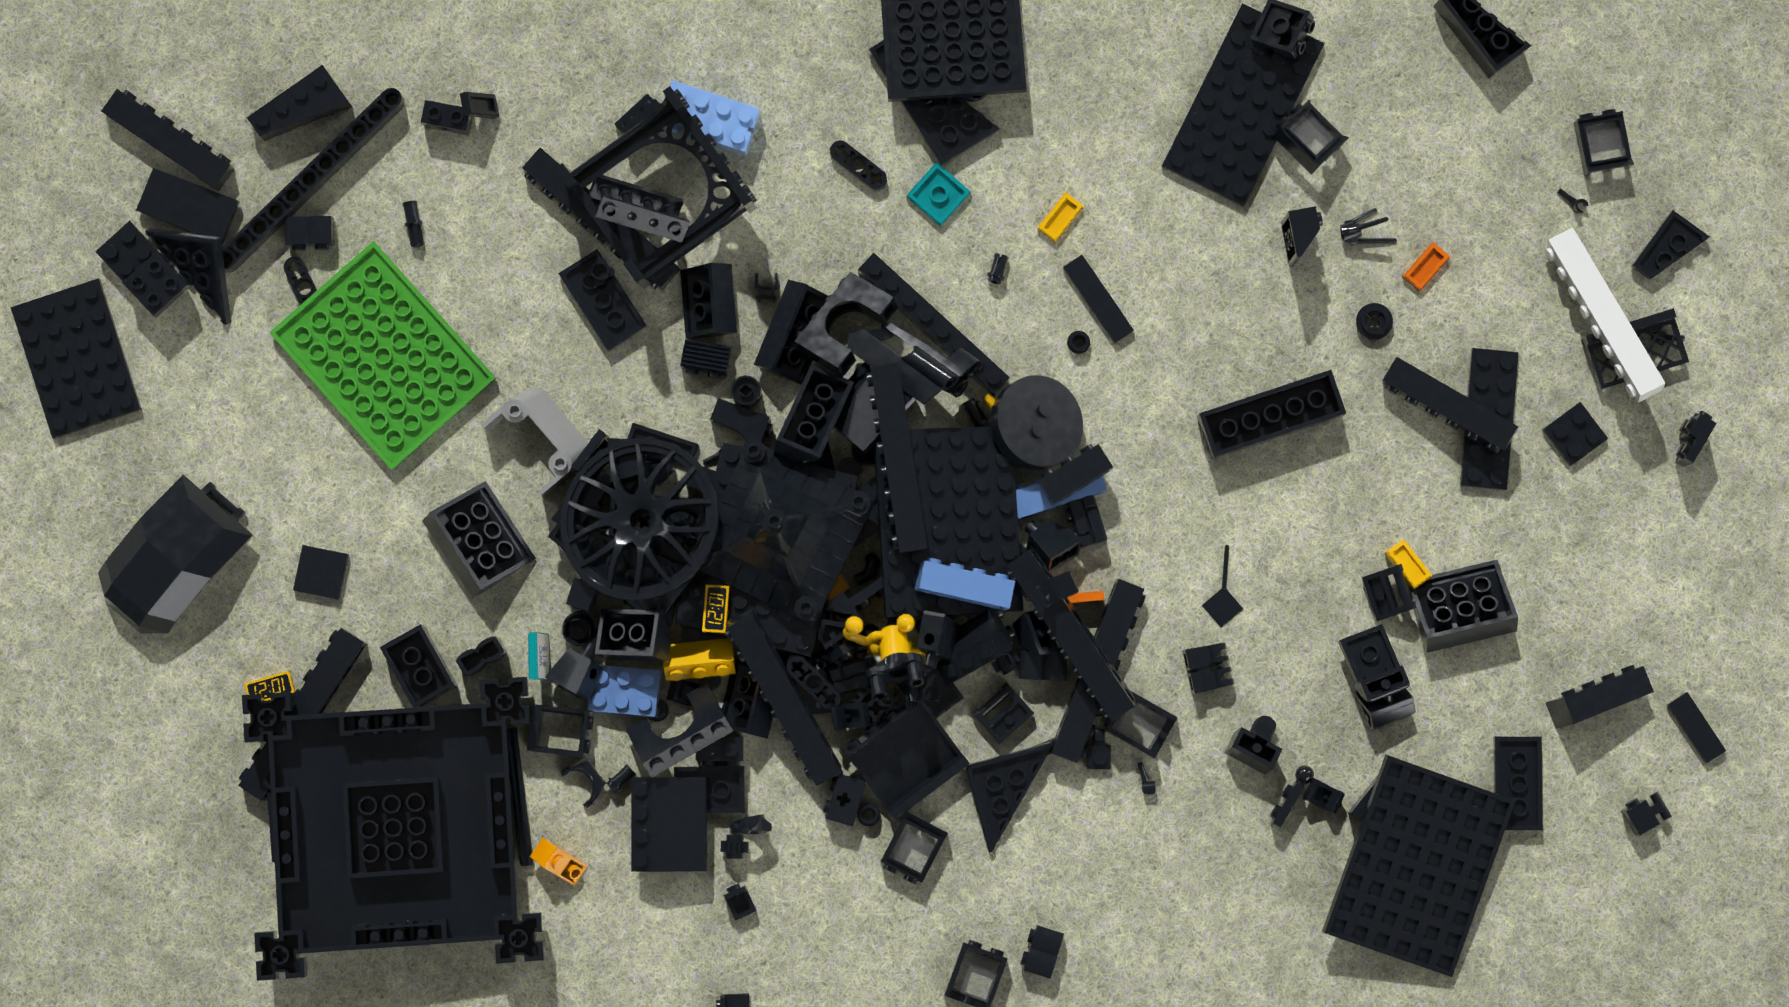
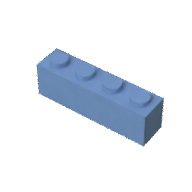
(1033, 501)
(964, 584)

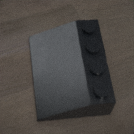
(857, 416)
(478, 539)
(1464, 606)
(668, 824)

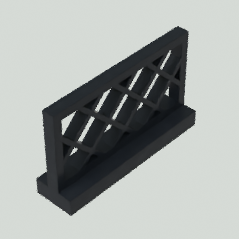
(1640, 326)

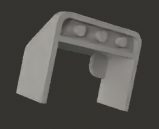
(552, 423)

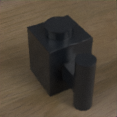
(1642, 816)

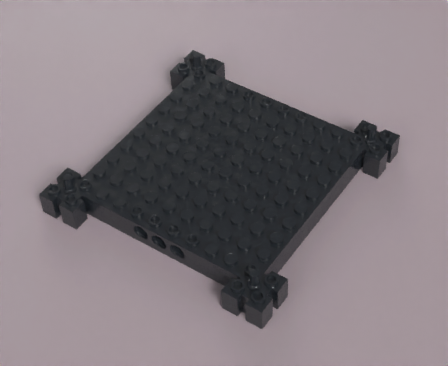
(392, 828)

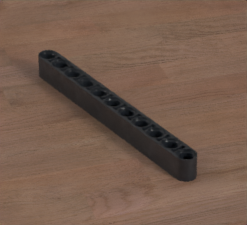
(313, 168)

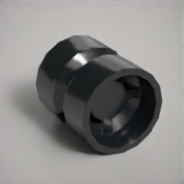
(746, 391)

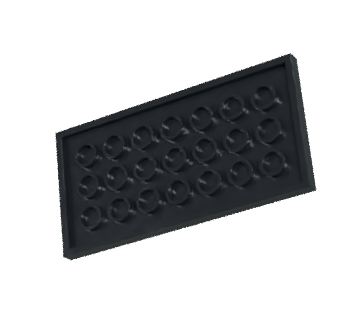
(1238, 110)

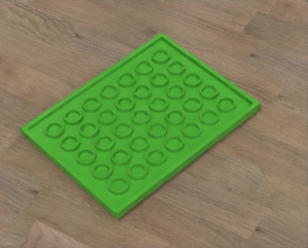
(383, 355)

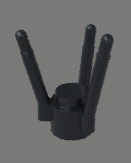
(1352, 230)

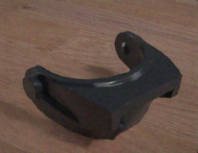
(595, 779)
(751, 825)

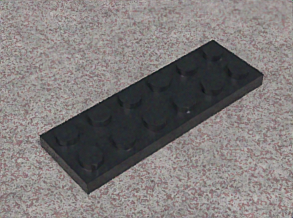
(1492, 386)

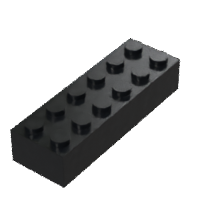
(1271, 414)

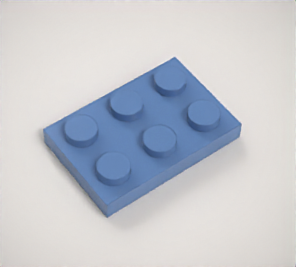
(626, 691)

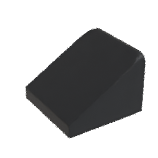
(678, 691)

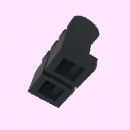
(1199, 660)

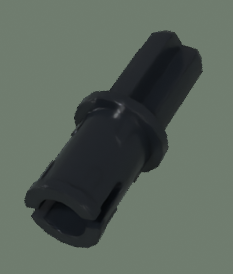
(413, 224)

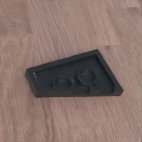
(1668, 244)

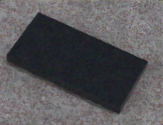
(187, 205)

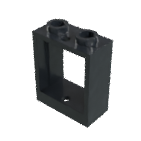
(536, 725)

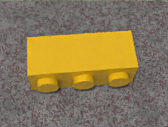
(700, 660)

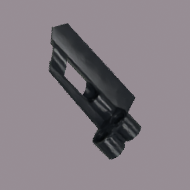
(923, 370)

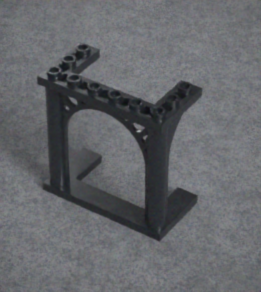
(670, 112)

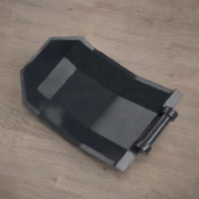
(171, 555)

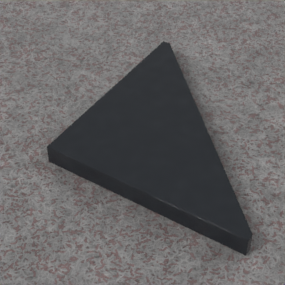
(199, 264)
(1001, 785)

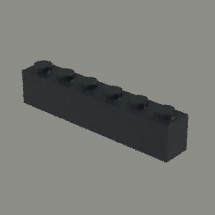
(167, 139)
(1450, 405)

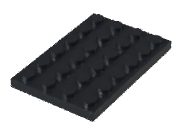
(76, 358)

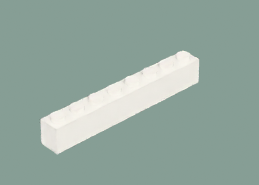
(1605, 315)

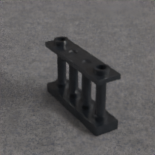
(638, 207)

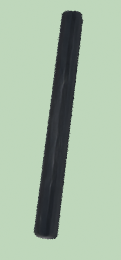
(519, 800)

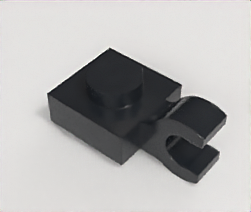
(1099, 755)

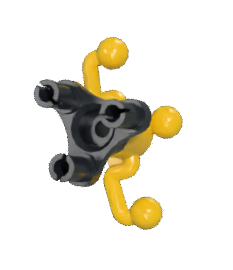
(899, 660)

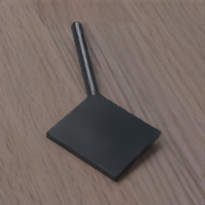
(1223, 605)

